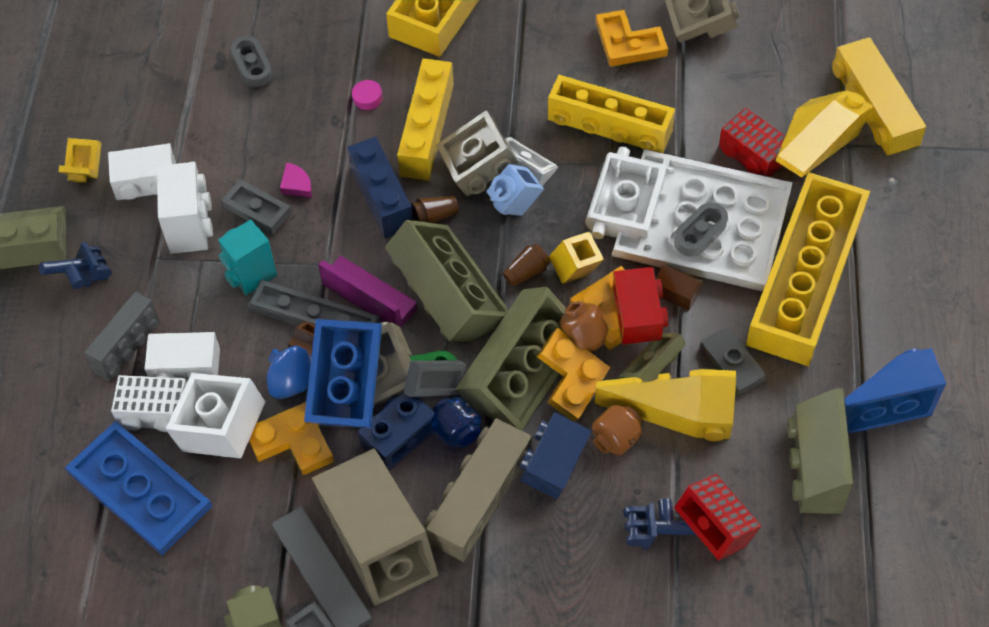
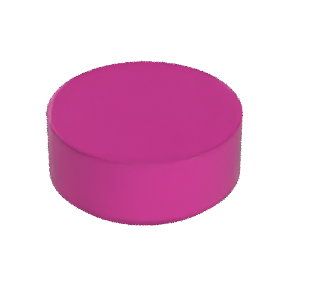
(367, 95)

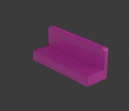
(367, 291)

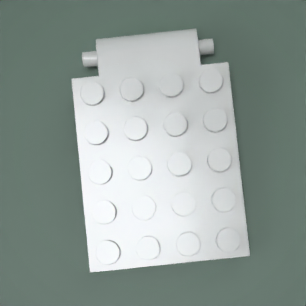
(652, 196)

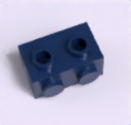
(398, 429)
(554, 456)

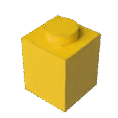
(576, 257)

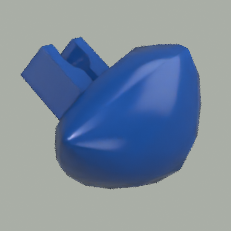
(288, 372)

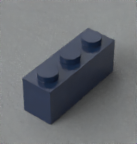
(379, 185)

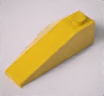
(822, 129)
(690, 405)

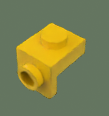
(81, 160)

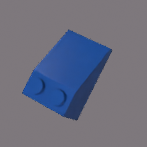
(897, 393)

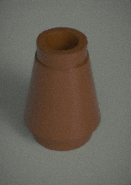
(434, 209)
(527, 265)

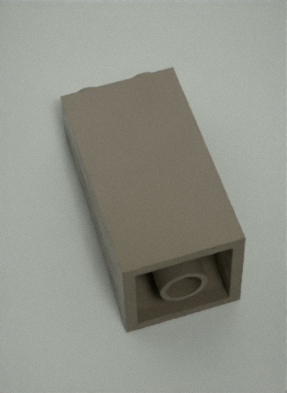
(376, 526)

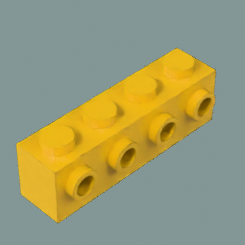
(610, 114)

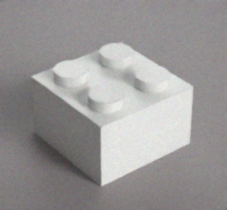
(183, 207)
(215, 415)

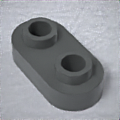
(254, 66)
(698, 231)

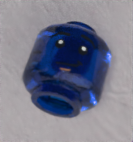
(456, 422)

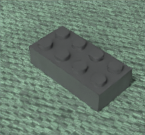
(122, 336)

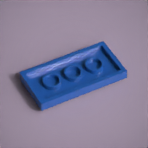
(138, 487)

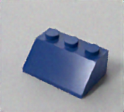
(343, 373)

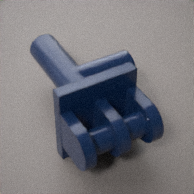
(82, 270)
(649, 526)

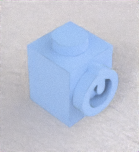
(514, 190)

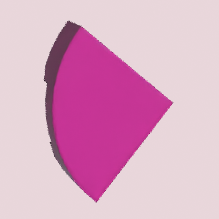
(295, 182)

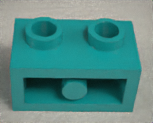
(246, 257)

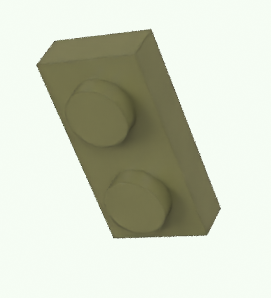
(655, 357)

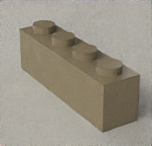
(478, 490)

